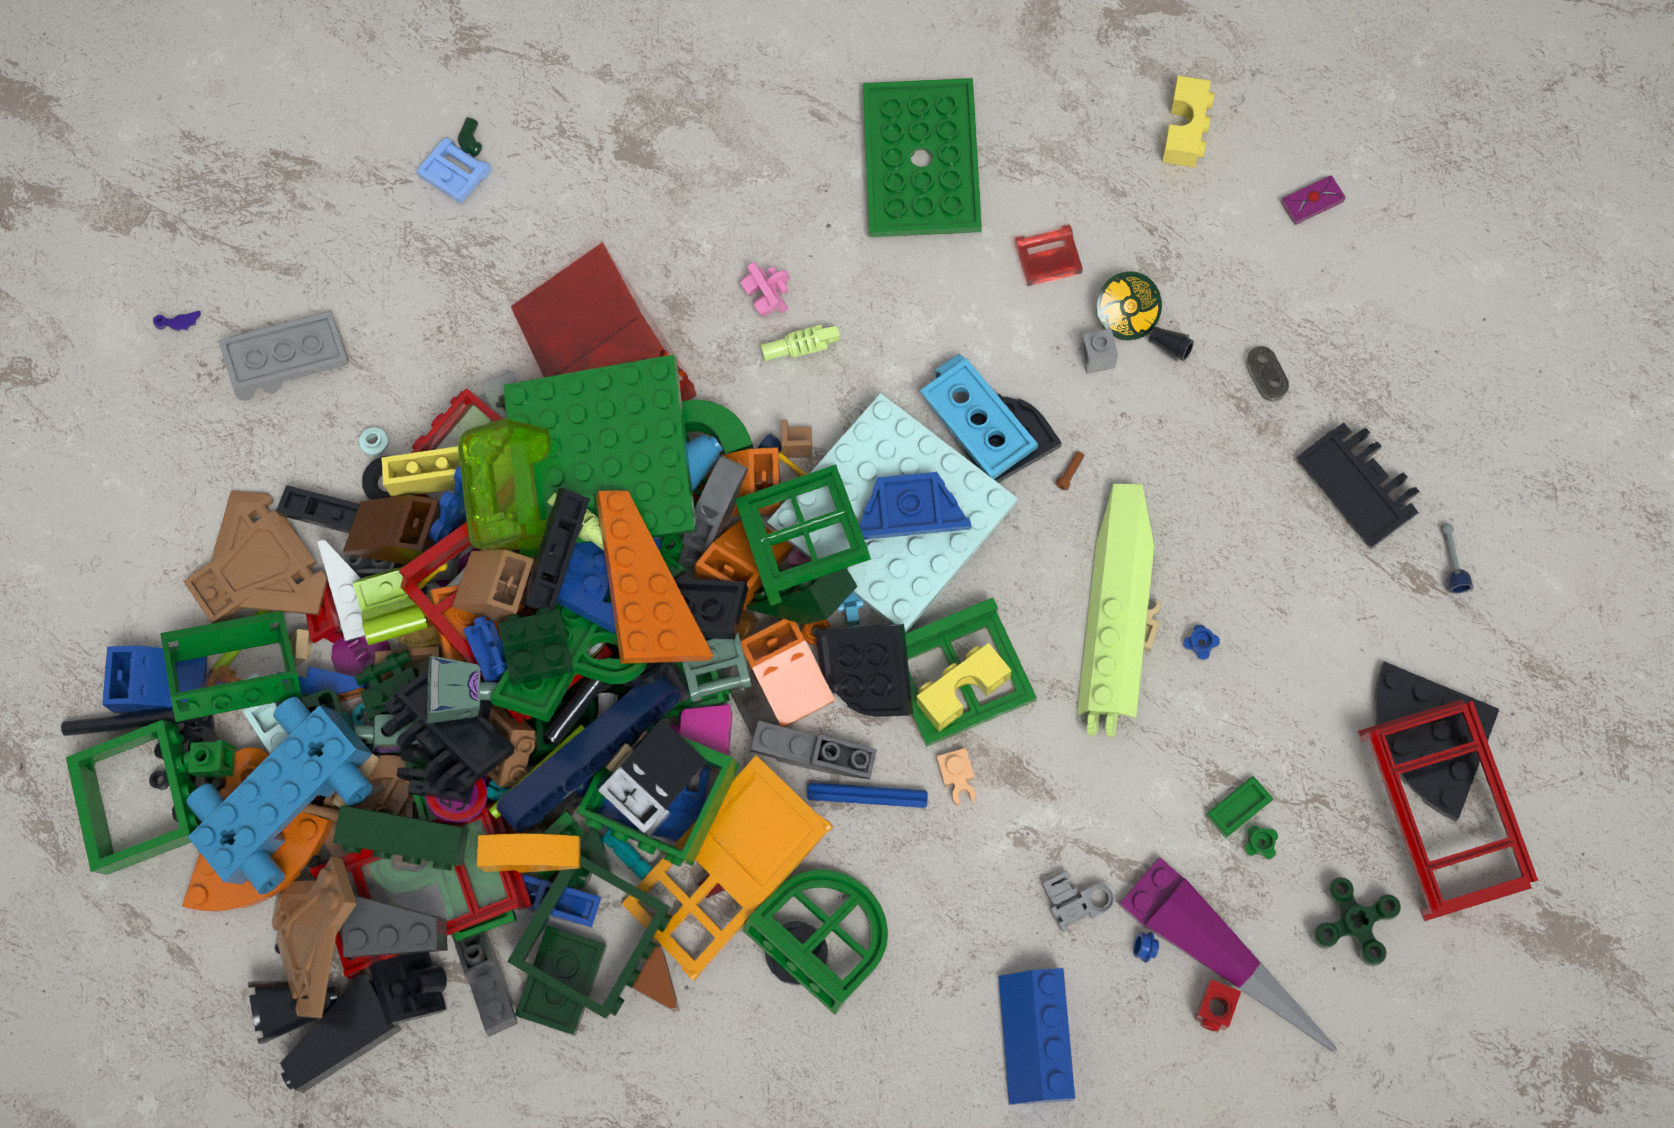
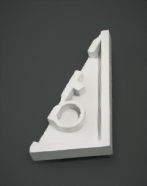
(340, 580)

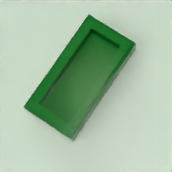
(1239, 807)

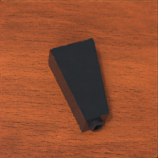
(339, 1037)

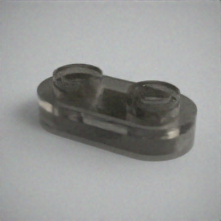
(1266, 372)
(569, 804)

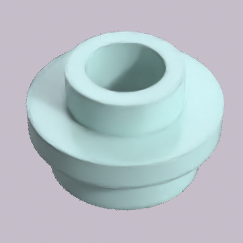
(376, 448)

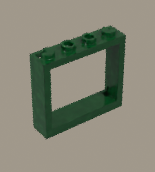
(629, 974)

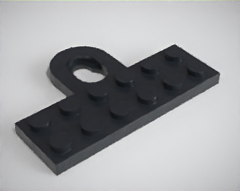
(716, 609)

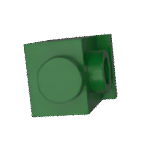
(210, 759)

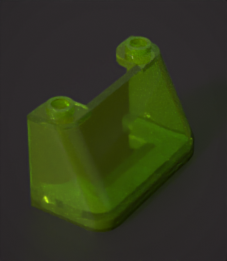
(501, 484)

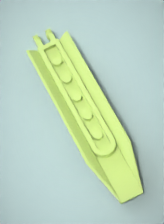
(1117, 610)

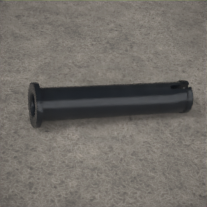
(573, 710)

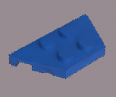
(911, 507)

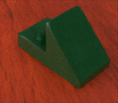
(595, 851)

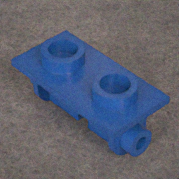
(487, 649)

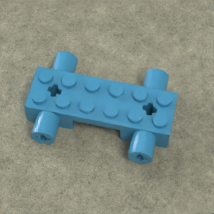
(246, 826)

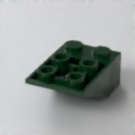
(809, 600)

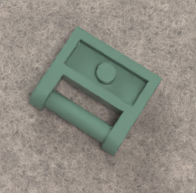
(725, 655)

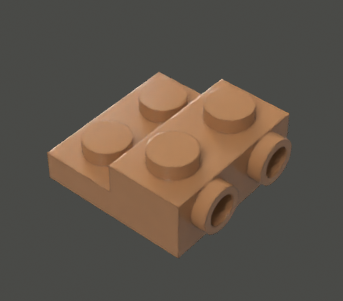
(522, 738)

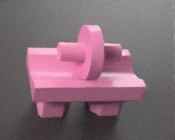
(758, 279)

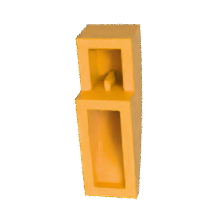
(528, 852)

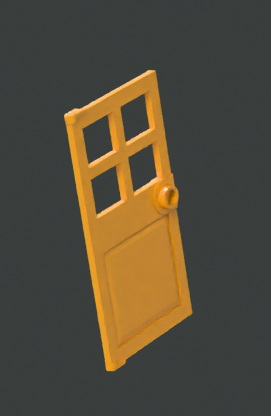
(748, 851)

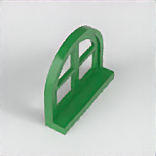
(798, 957)

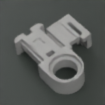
(1070, 906)

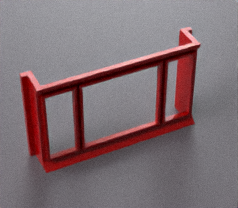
(427, 564)
(1422, 866)

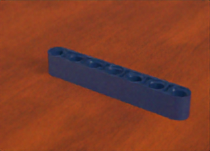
(586, 753)

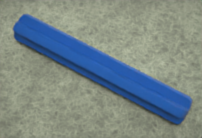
(867, 795)

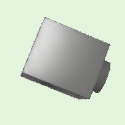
(1099, 351)

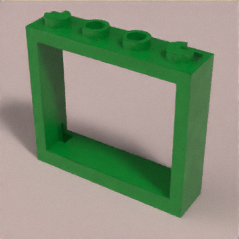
(225, 638)
(594, 800)
(91, 809)

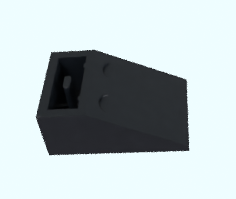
(651, 775)

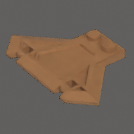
(256, 564)
(308, 923)

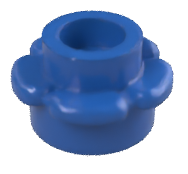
(1145, 946)

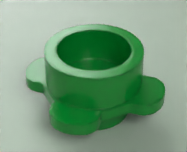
(1269, 838)

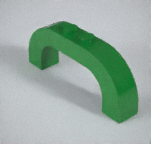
(718, 422)

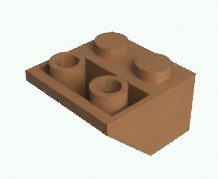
(493, 583)

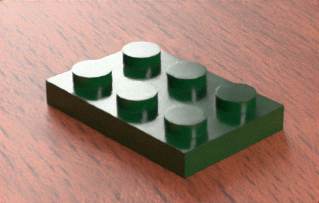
(571, 961)

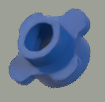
(1201, 633)

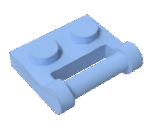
(448, 176)

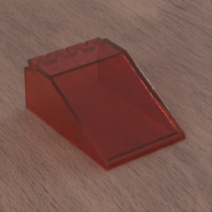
(589, 319)

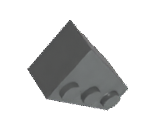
(387, 929)

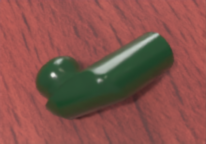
(466, 137)

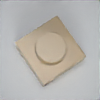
(300, 645)

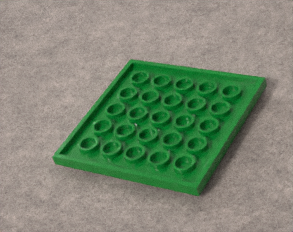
(612, 433)

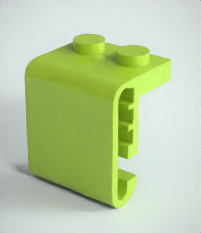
(386, 607)

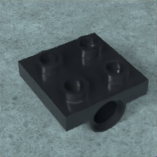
(409, 987)

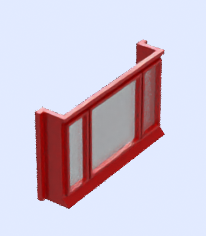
(460, 895)

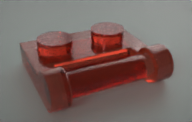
(1051, 263)

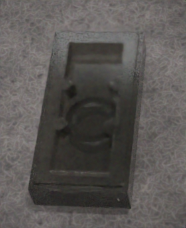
(753, 705)

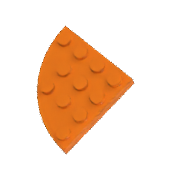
(302, 840)

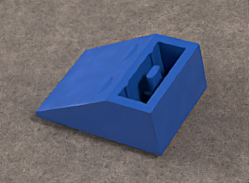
(139, 682)

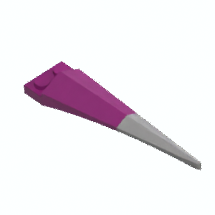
(1182, 917)

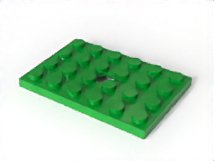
(930, 118)

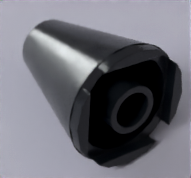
(275, 1009)

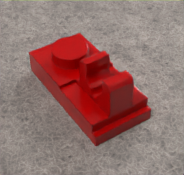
(327, 622)

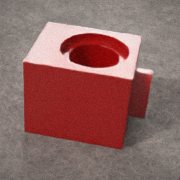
(1227, 996)

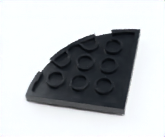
(1441, 784)

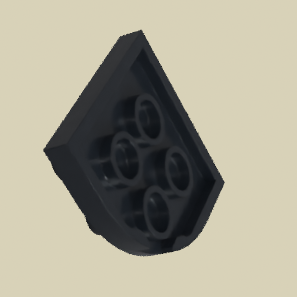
(1033, 422)
(867, 668)

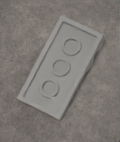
(282, 354)

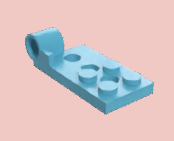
(961, 376)

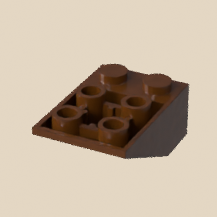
(393, 528)

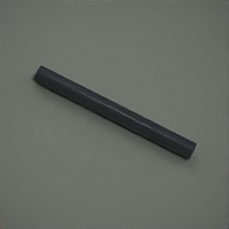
(120, 722)

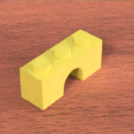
(1190, 101)
(981, 668)

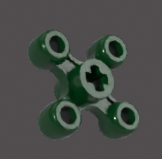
(1367, 915)

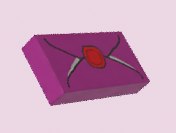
(1313, 200)

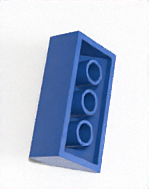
(1036, 1037)

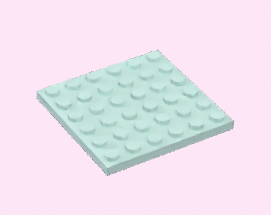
(909, 569)

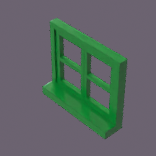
(761, 542)
(941, 635)

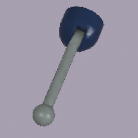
(1459, 579)

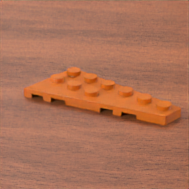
(646, 602)

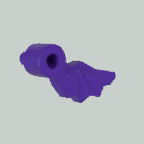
(178, 323)

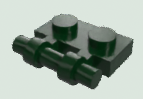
(381, 690)

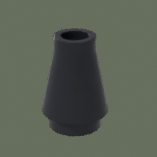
(1173, 343)

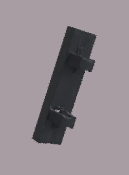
(317, 509)
(555, 550)

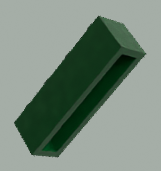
(400, 836)

